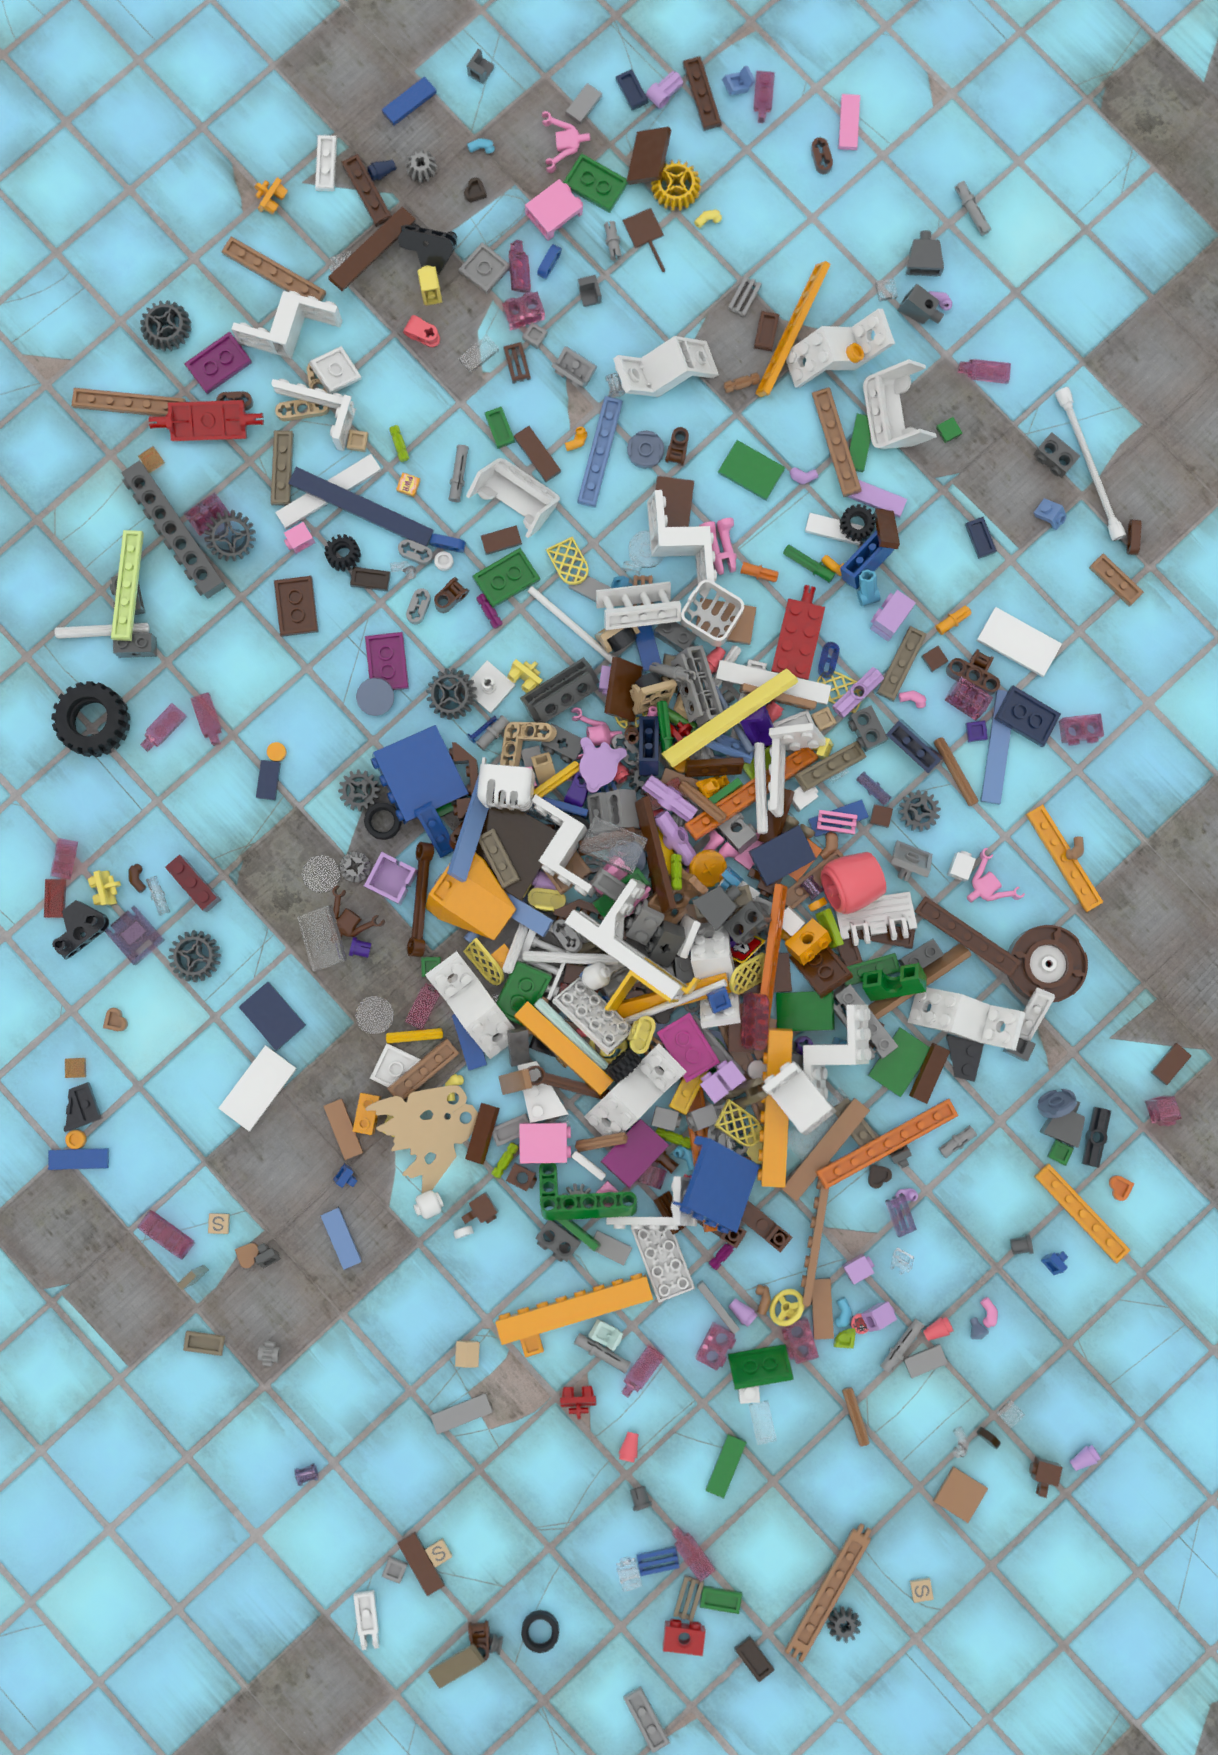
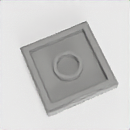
(484, 268)

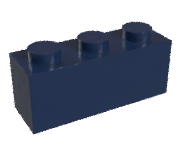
(648, 745)
(914, 746)

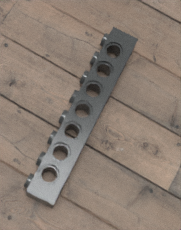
(132, 478)

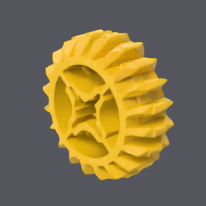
(676, 195)

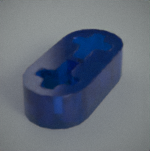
(824, 658)

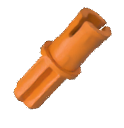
(759, 572)

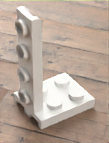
(343, 404)
(784, 739)
(679, 1188)

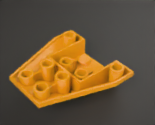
(473, 905)

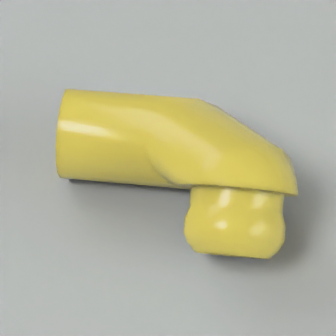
(708, 215)
(454, 1080)

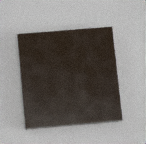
(524, 842)

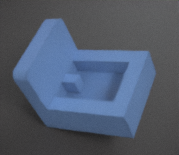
(739, 82)
(1051, 513)

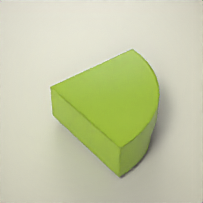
(845, 1339)

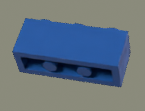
(868, 557)

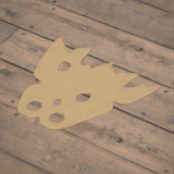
(429, 1135)

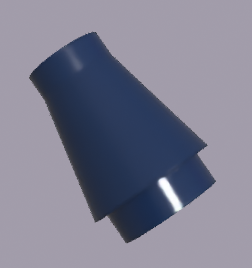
(380, 169)

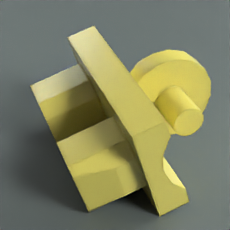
(527, 673)
(105, 886)

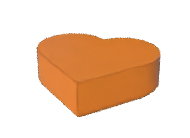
(1121, 1187)

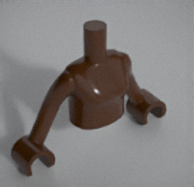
(349, 920)

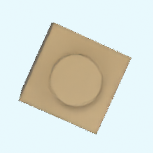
(543, 767)

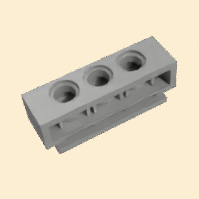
(697, 695)
(879, 1036)

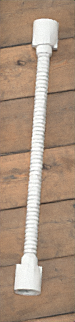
(1065, 400)

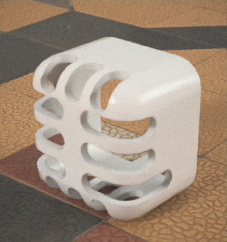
(715, 621)
(512, 781)

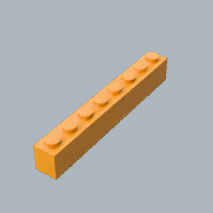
(773, 1117)
(573, 1309)

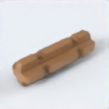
(741, 382)

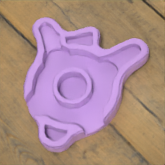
(599, 764)

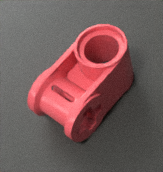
(420, 330)

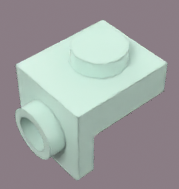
(606, 1334)

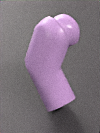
(802, 477)

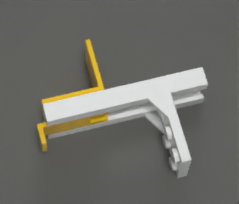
(610, 939)

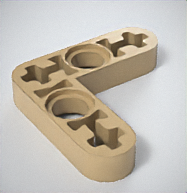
(313, 409)
(520, 736)

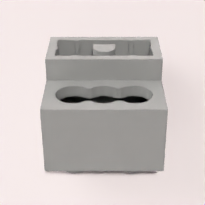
(615, 807)

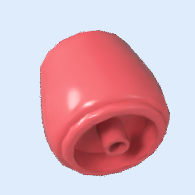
(853, 882)

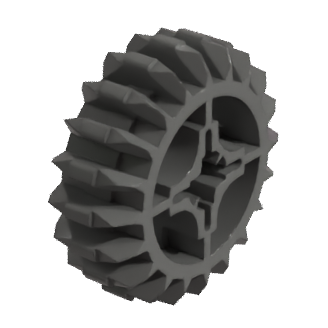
(155, 317)
(221, 536)
(457, 688)
(178, 952)

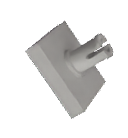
(911, 860)

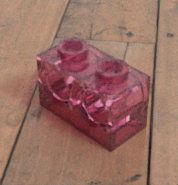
(525, 315)
(201, 513)
(968, 698)
(1080, 725)
(64, 858)
(1163, 1110)
(804, 1338)
(710, 1344)

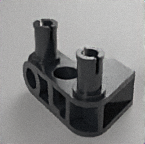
(438, 249)
(79, 919)

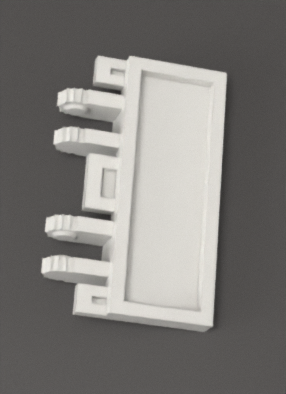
(883, 912)

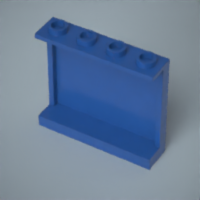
(418, 772)
(719, 1186)

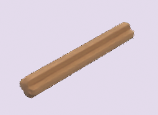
(956, 771)

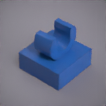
(718, 1000)
(345, 1176)
(1055, 1262)

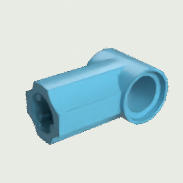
(868, 589)

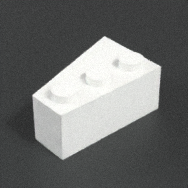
(541, 1099)

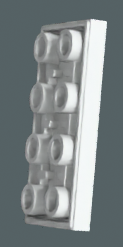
(1019, 642)
(587, 1012)
(257, 1088)
(663, 1262)

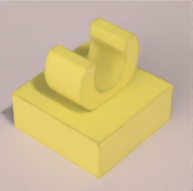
(824, 751)

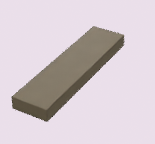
(282, 467)
(901, 663)
(830, 766)

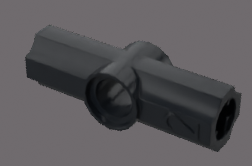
(1093, 1150)

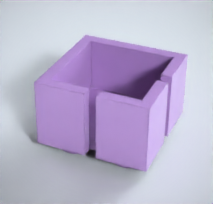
(891, 617)
(390, 879)
(722, 1081)

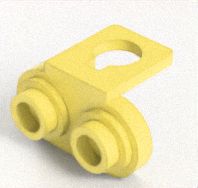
(546, 899)
(641, 1034)

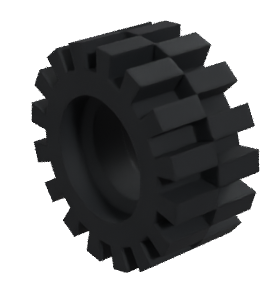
(862, 512)
(337, 544)
(623, 1065)

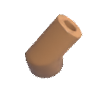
(831, 845)

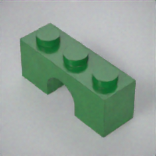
(880, 986)

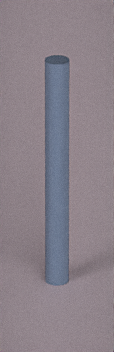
(738, 729)

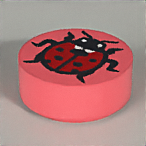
(858, 1323)

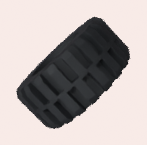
(73, 702)

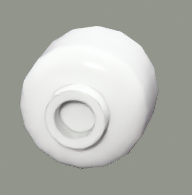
(596, 976)
(428, 1204)

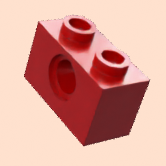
(693, 1645)

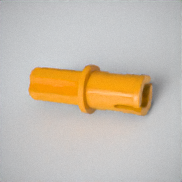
(953, 620)

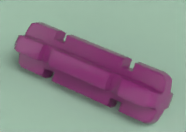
(490, 612)
(721, 1256)

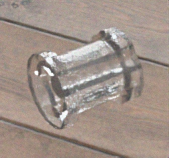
(614, 385)

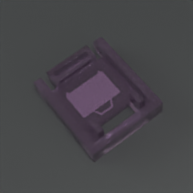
(132, 933)

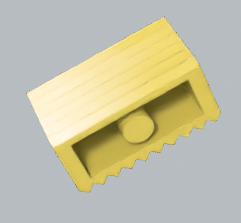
(429, 285)

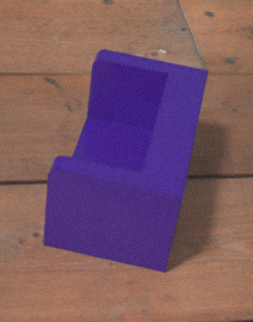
(757, 727)

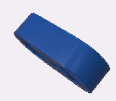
(549, 261)
(447, 543)

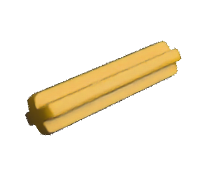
(557, 780)
(416, 1035)

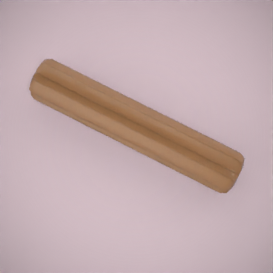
(702, 801)
(601, 1142)
(856, 1417)

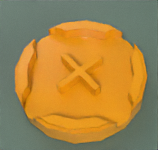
(708, 867)

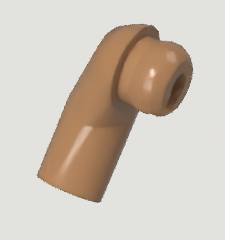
(1078, 849)
(765, 1299)

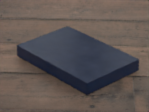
(1027, 716)
(782, 855)
(272, 1016)

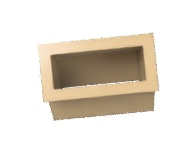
(467, 1353)

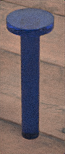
(481, 729)

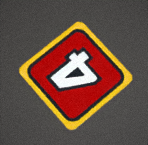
(742, 953)

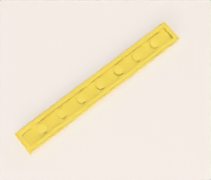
(729, 718)

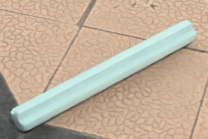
(570, 1033)

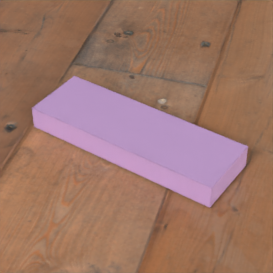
(879, 498)

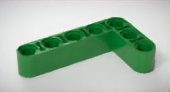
(579, 1201)

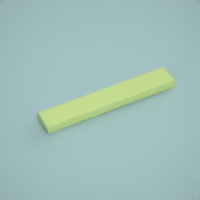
(127, 585)

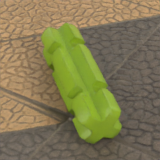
(399, 443)
(676, 872)
(673, 1137)
(505, 1160)

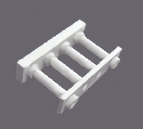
(638, 615)
(533, 941)

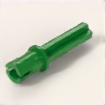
(809, 563)
(664, 725)

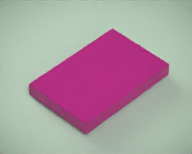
(688, 1046)

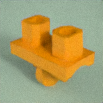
(276, 189)
(712, 785)

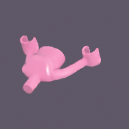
(566, 141)
(597, 732)
(988, 884)

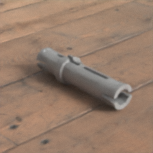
(969, 202)
(458, 473)
(677, 673)
(902, 1345)
(601, 1352)

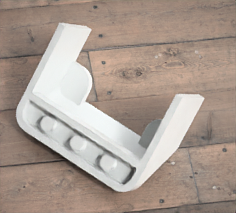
(885, 410)
(516, 490)

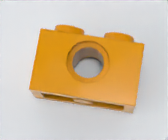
(810, 932)
(366, 1121)

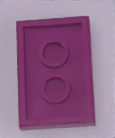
(218, 362)
(387, 659)
(637, 1155)

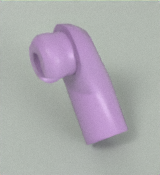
(944, 300)
(910, 1194)

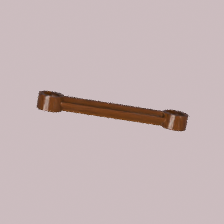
(416, 943)
(566, 1084)

